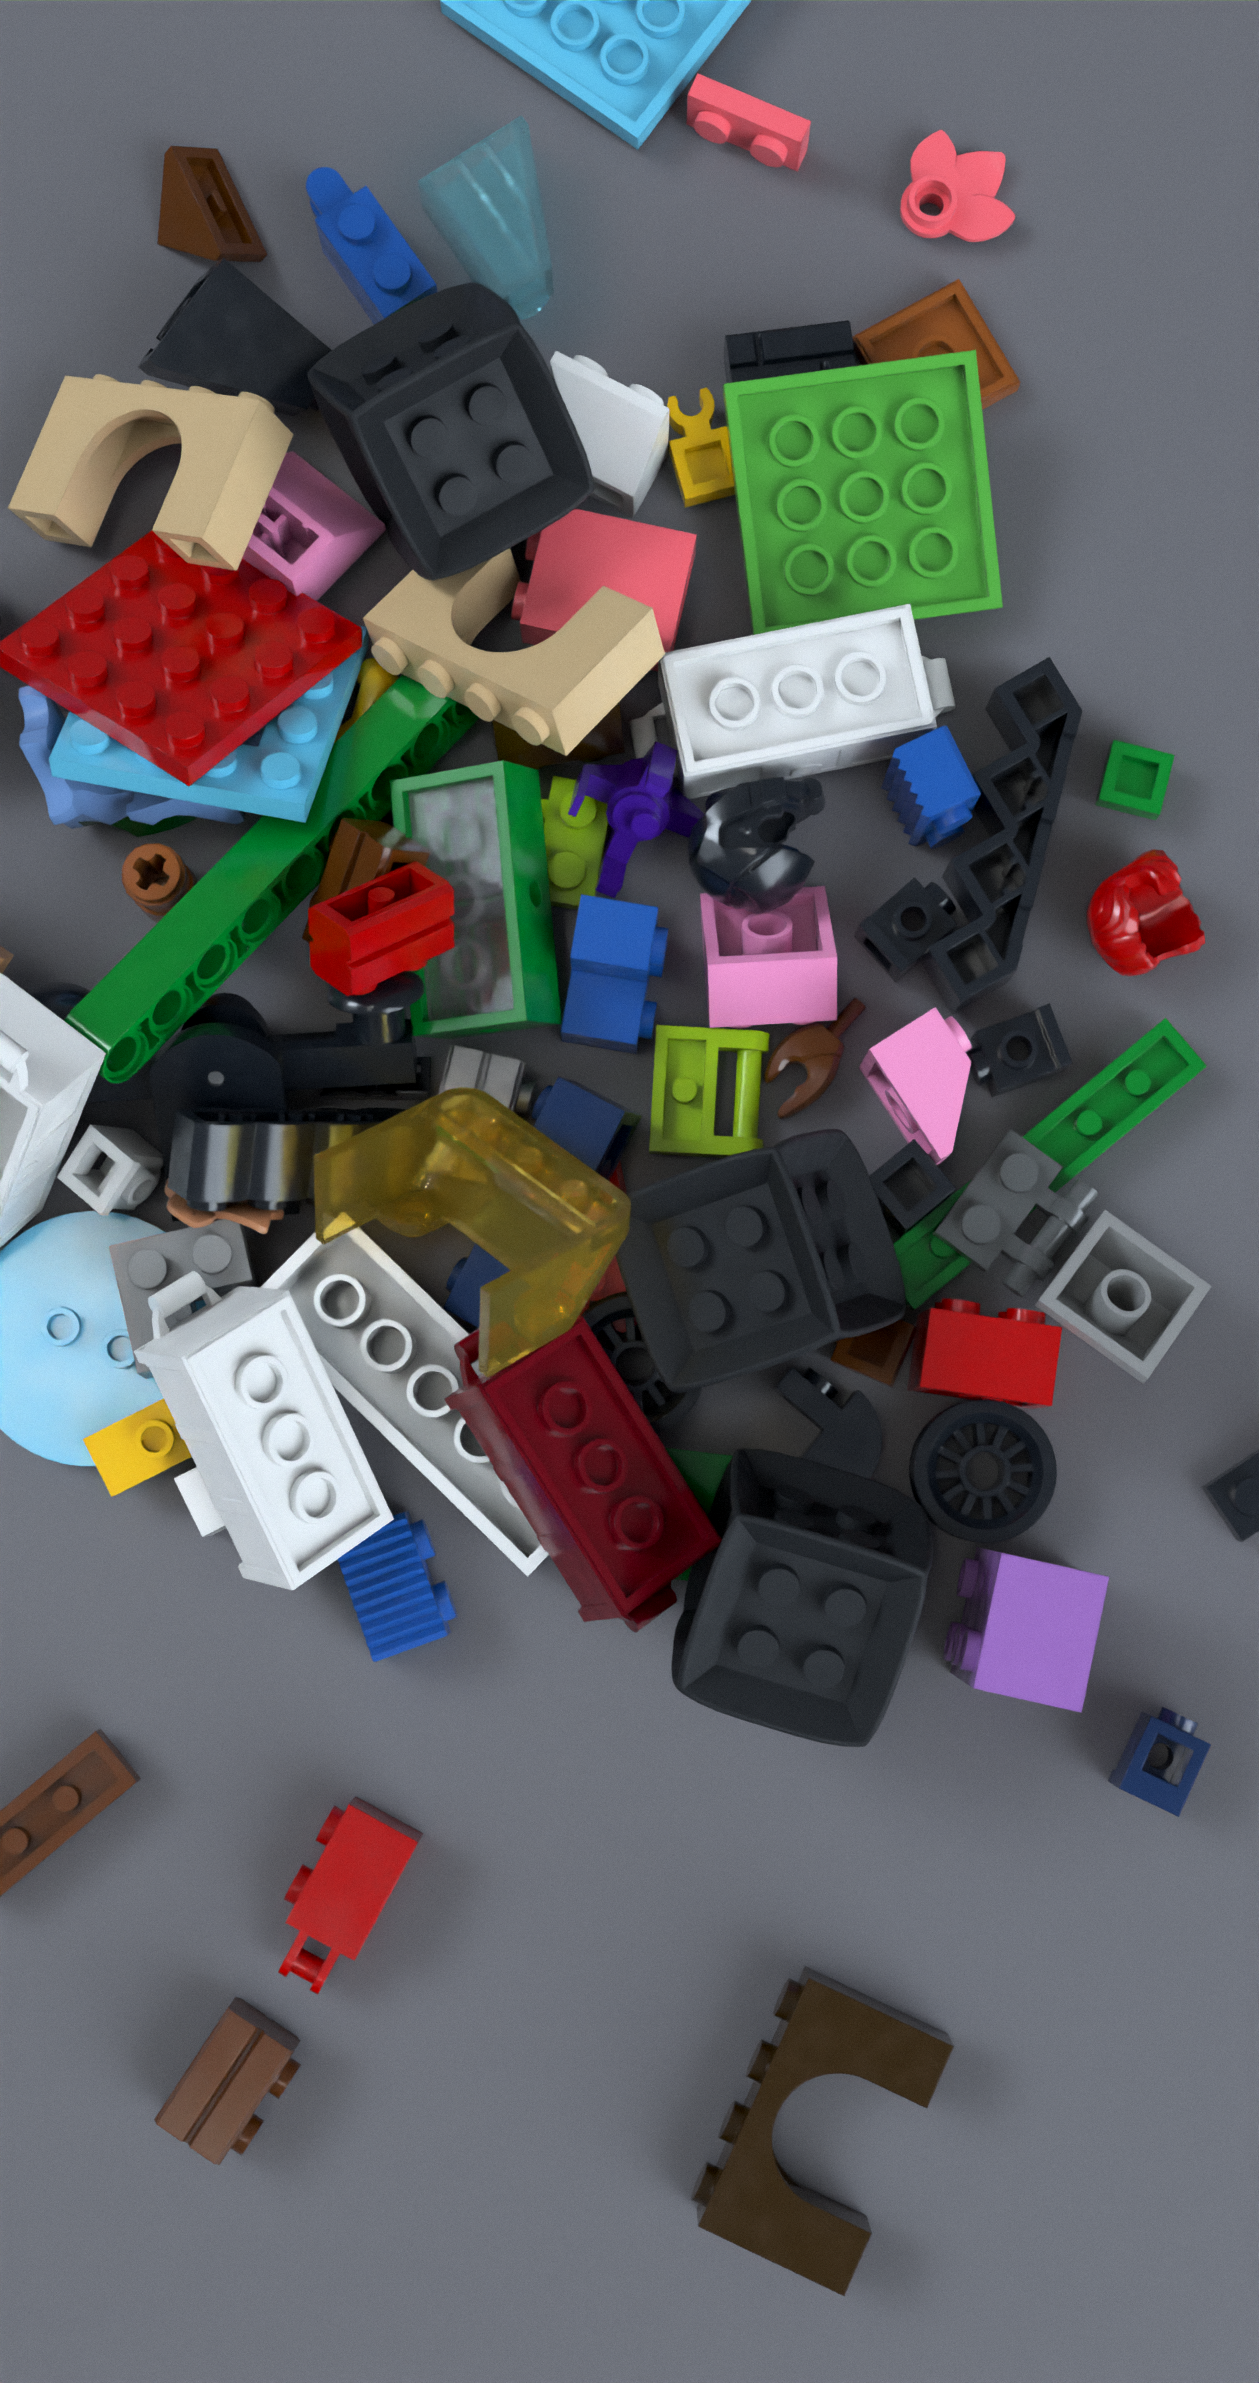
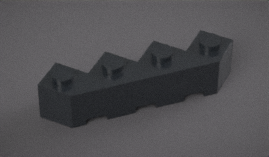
(1017, 807)

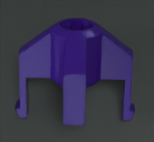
(639, 807)

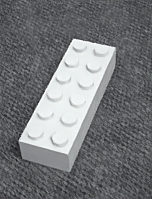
(396, 1363)

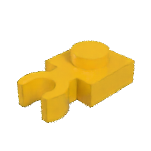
(701, 455)

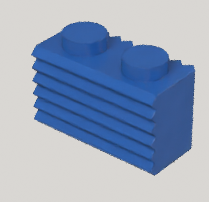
(931, 788)
(395, 1588)

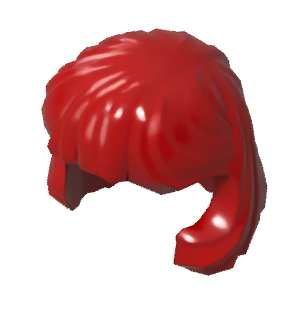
(1143, 916)

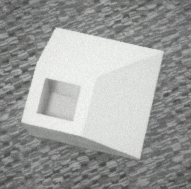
(619, 428)

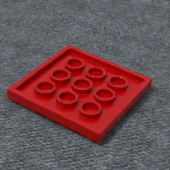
(178, 654)

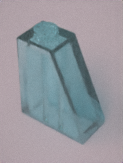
(494, 218)

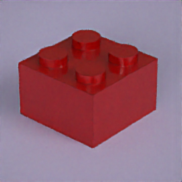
(985, 1356)

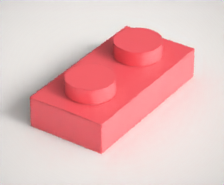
(738, 118)

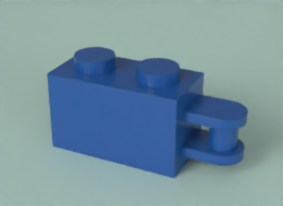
(365, 247)

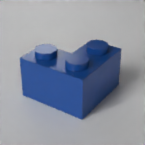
(611, 965)

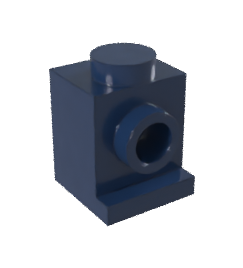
(1171, 1782)

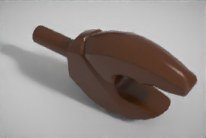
(817, 1052)

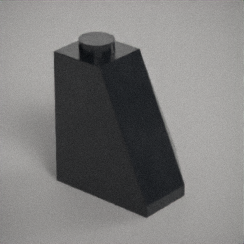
(237, 342)

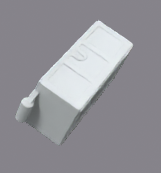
(795, 700)
(43, 1090)
(263, 1429)

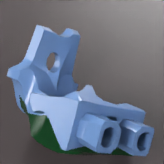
(88, 804)

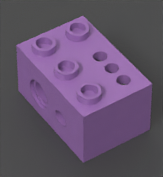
(1026, 1628)

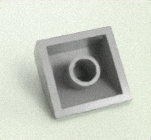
(1123, 1296)

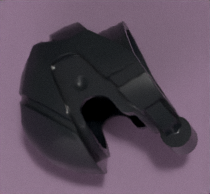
(739, 839)

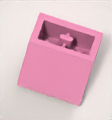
(309, 530)

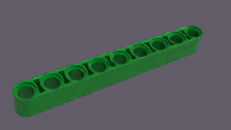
(260, 881)

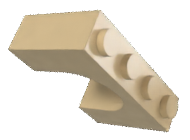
(107, 426)
(543, 691)

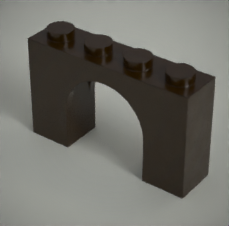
(748, 2191)

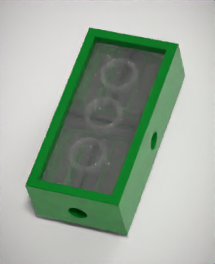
(492, 850)

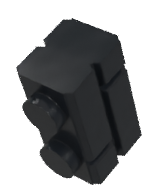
(788, 351)

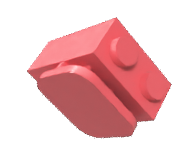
(602, 550)

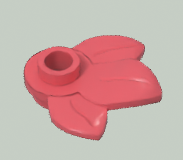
(961, 188)

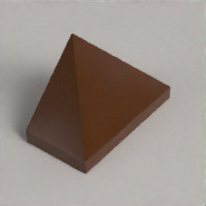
(203, 208)

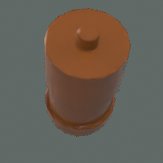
(156, 879)

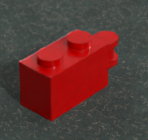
(346, 1888)

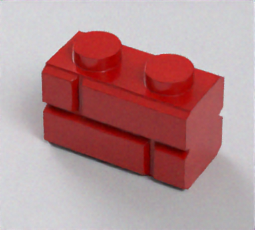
(381, 928)

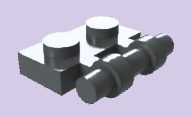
(999, 1201)

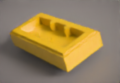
(137, 1447)

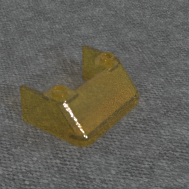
(502, 1187)

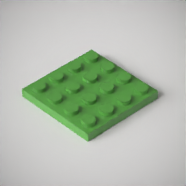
(863, 491)

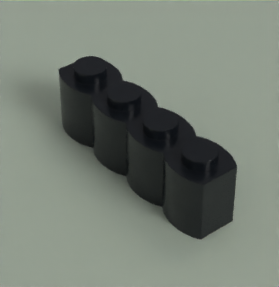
(257, 1152)

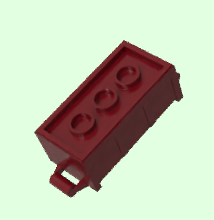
(587, 1474)

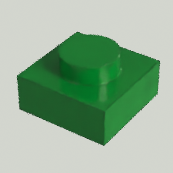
(1134, 780)

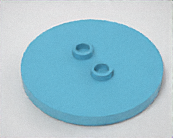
(66, 1335)

